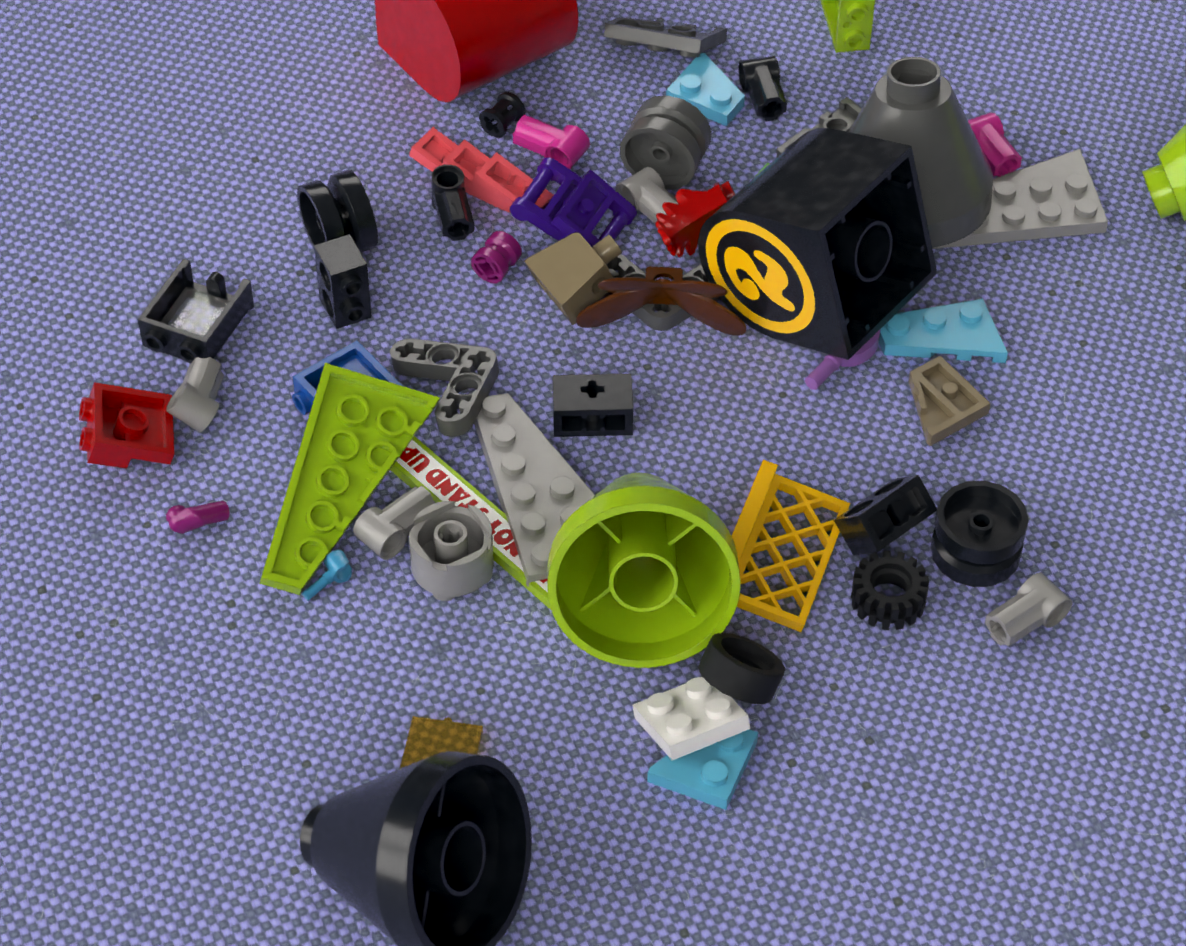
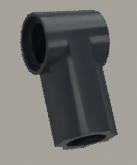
(762, 81)
(451, 202)

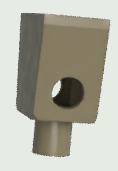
(572, 271)

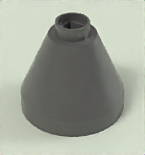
(922, 111)

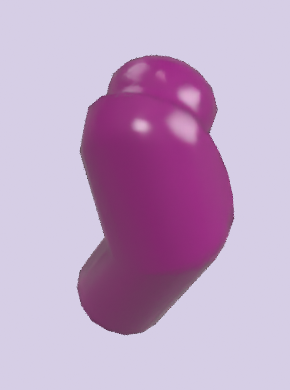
(188, 519)

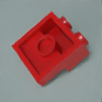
(126, 426)

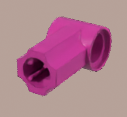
(562, 145)
(997, 149)

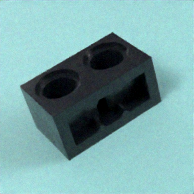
(343, 281)
(885, 515)

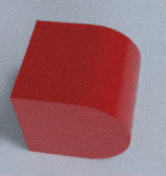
(470, 43)

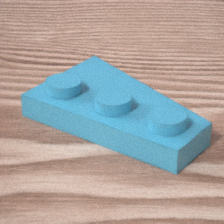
(947, 329)

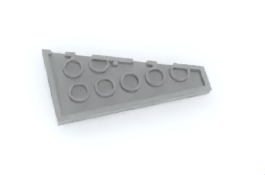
(1041, 203)
(530, 480)

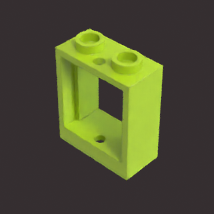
(849, 23)

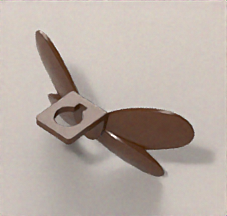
(690, 295)

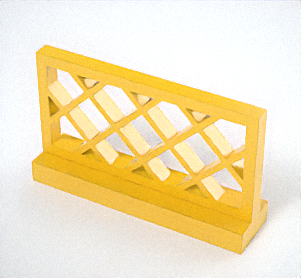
(751, 526)

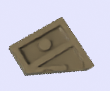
(944, 400)

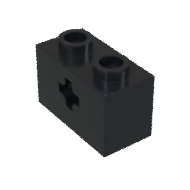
(592, 405)

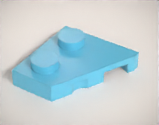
(708, 90)
(707, 773)

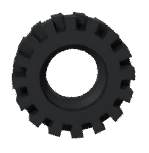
(887, 608)

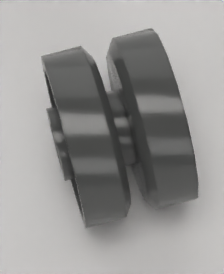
(668, 138)

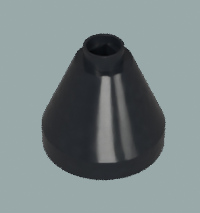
(428, 850)

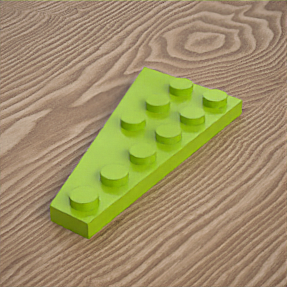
(345, 453)

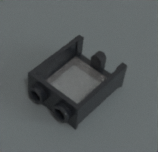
(191, 317)

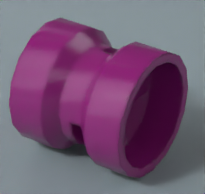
(492, 262)

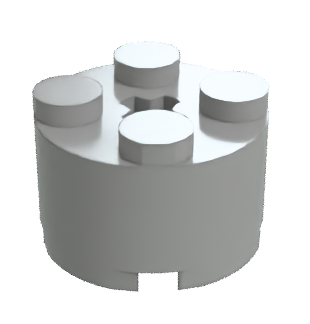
(451, 549)

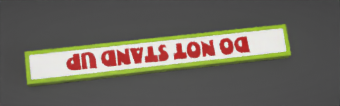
(422, 467)

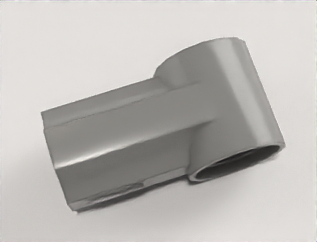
(646, 192)
(195, 398)
(388, 529)
(1035, 605)

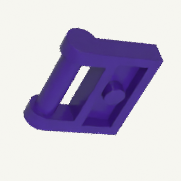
(587, 206)
(525, 208)

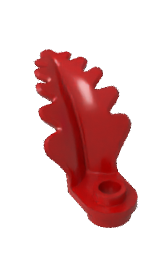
(684, 220)

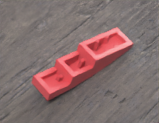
(485, 178)

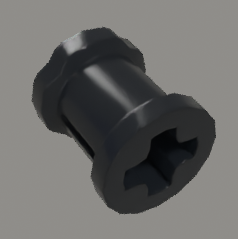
(501, 114)

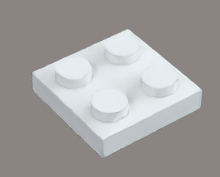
(690, 717)

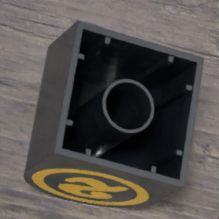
(823, 242)

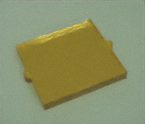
(437, 736)

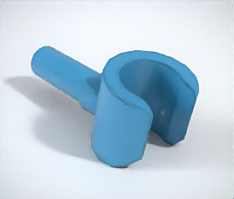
(338, 571)

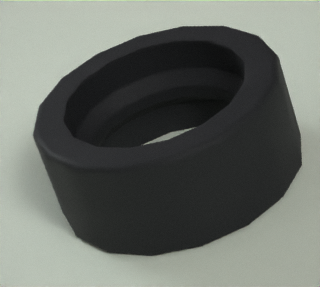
(741, 668)

